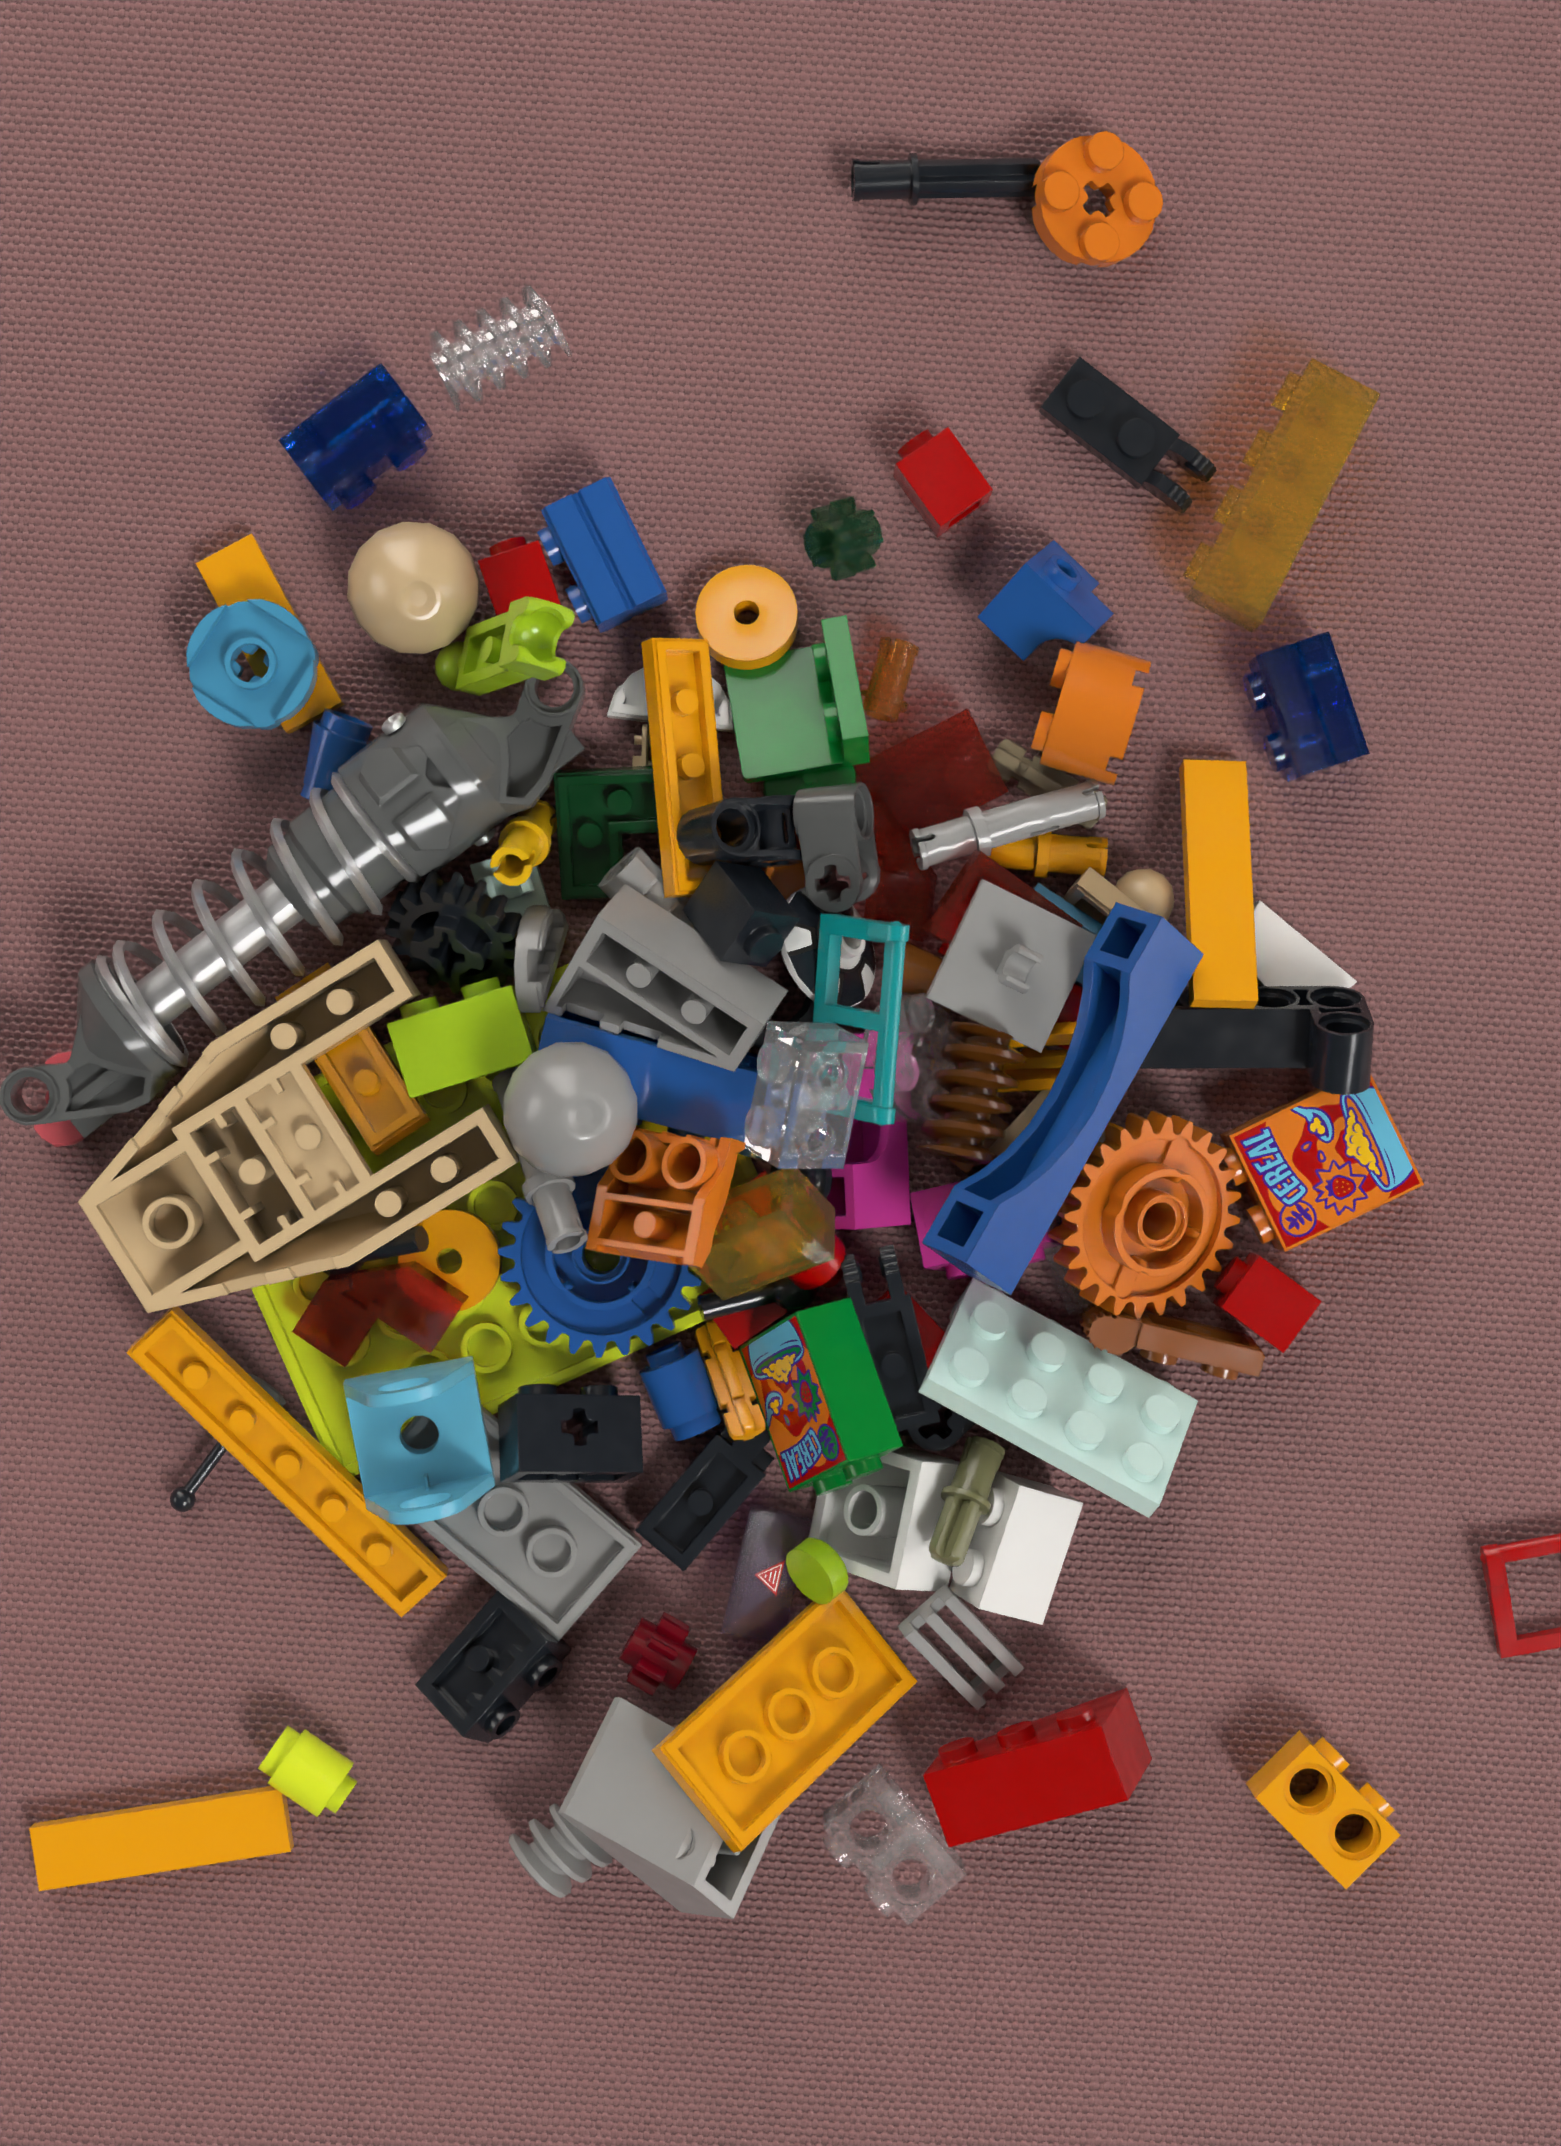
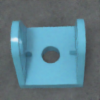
(427, 1483)

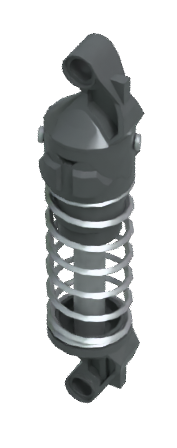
(392, 817)

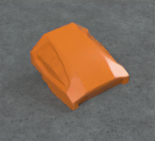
(663, 1197)

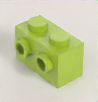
(461, 1039)

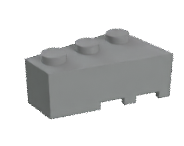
(666, 983)

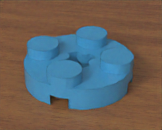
(216, 674)

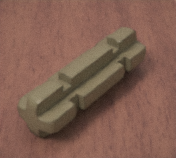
(1032, 776)

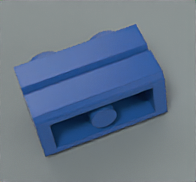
(603, 555)

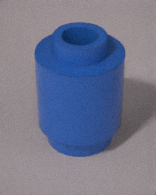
(680, 1390)

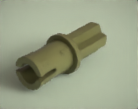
(965, 1500)

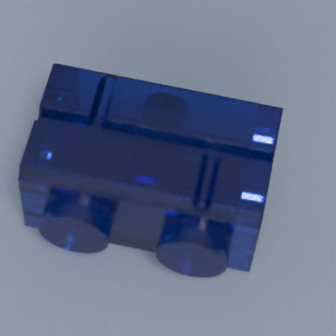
(358, 439)
(1305, 708)

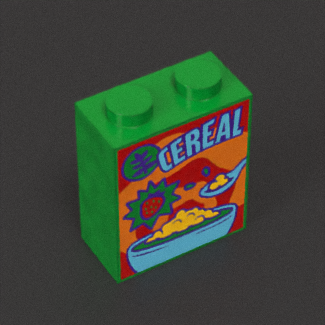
(821, 1398)

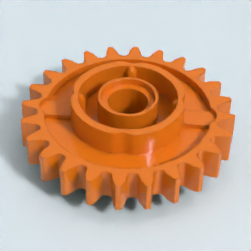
(1136, 1262)

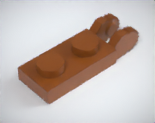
(1169, 1338)

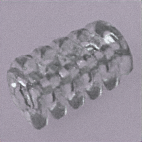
(497, 346)

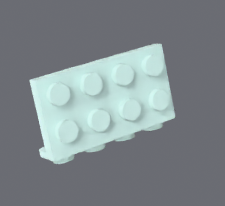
(1059, 1397)

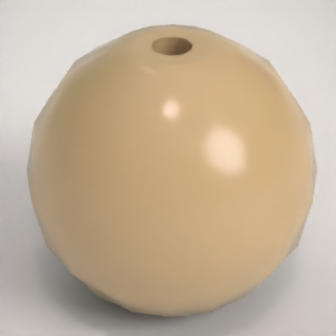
(413, 587)

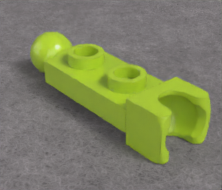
(506, 648)

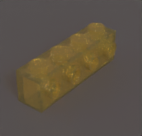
(1281, 494)

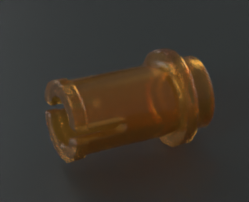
(889, 680)

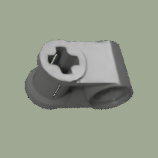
(837, 835)

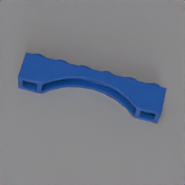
(1128, 992)

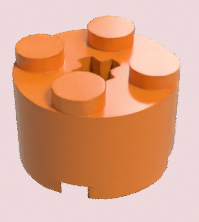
(1092, 711)

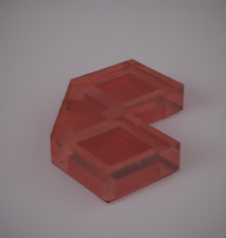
(904, 889)
(398, 1294)

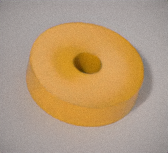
(741, 590)
(475, 1244)

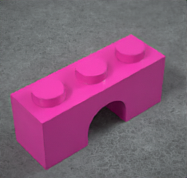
(875, 1175)

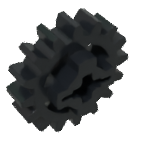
(454, 931)

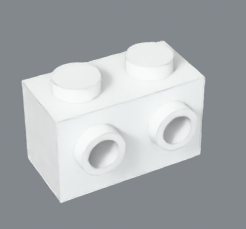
(1017, 1549)

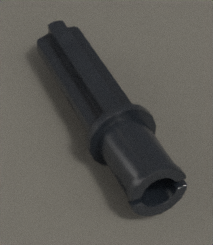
(942, 178)

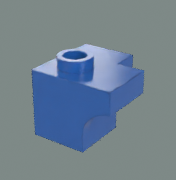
(1046, 602)

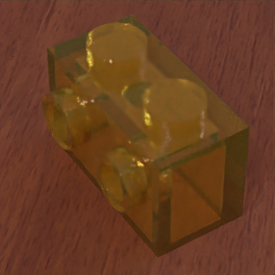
(769, 1233)

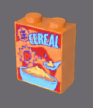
(1318, 1164)

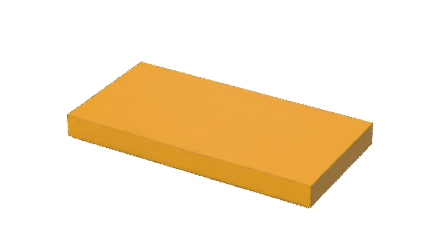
(784, 1718)

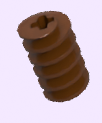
(971, 1094)

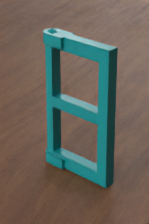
(886, 1022)

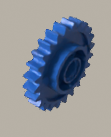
(586, 1300)

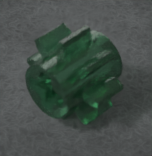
(843, 538)

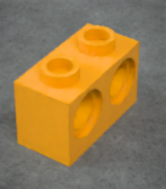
(1315, 1815)

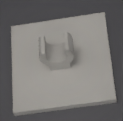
(1011, 965)

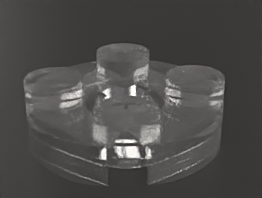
(926, 1031)

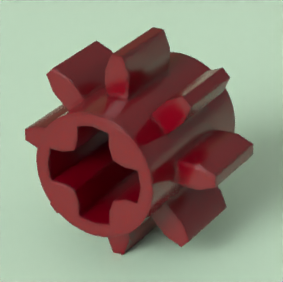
(658, 1654)

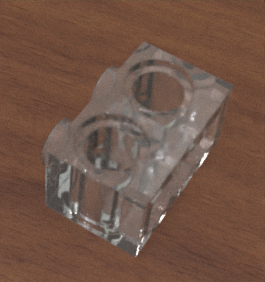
(904, 1837)

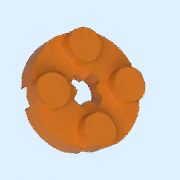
(1129, 193)

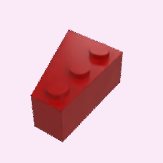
(1039, 1770)

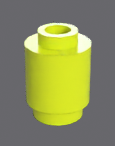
(308, 1771)

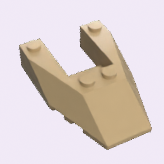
(251, 1168)

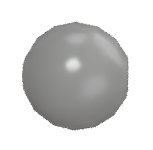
(570, 1109)

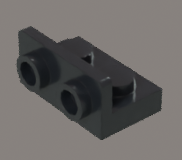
(493, 1670)

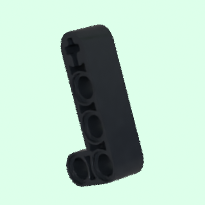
(1288, 1028)

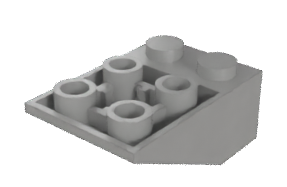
(650, 1824)

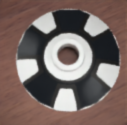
(801, 954)

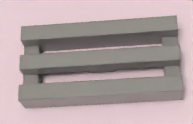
(987, 1675)

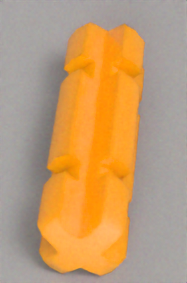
(730, 1383)

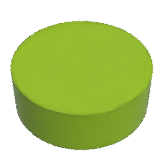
(817, 1570)

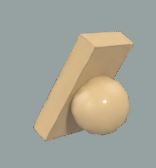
(1137, 888)

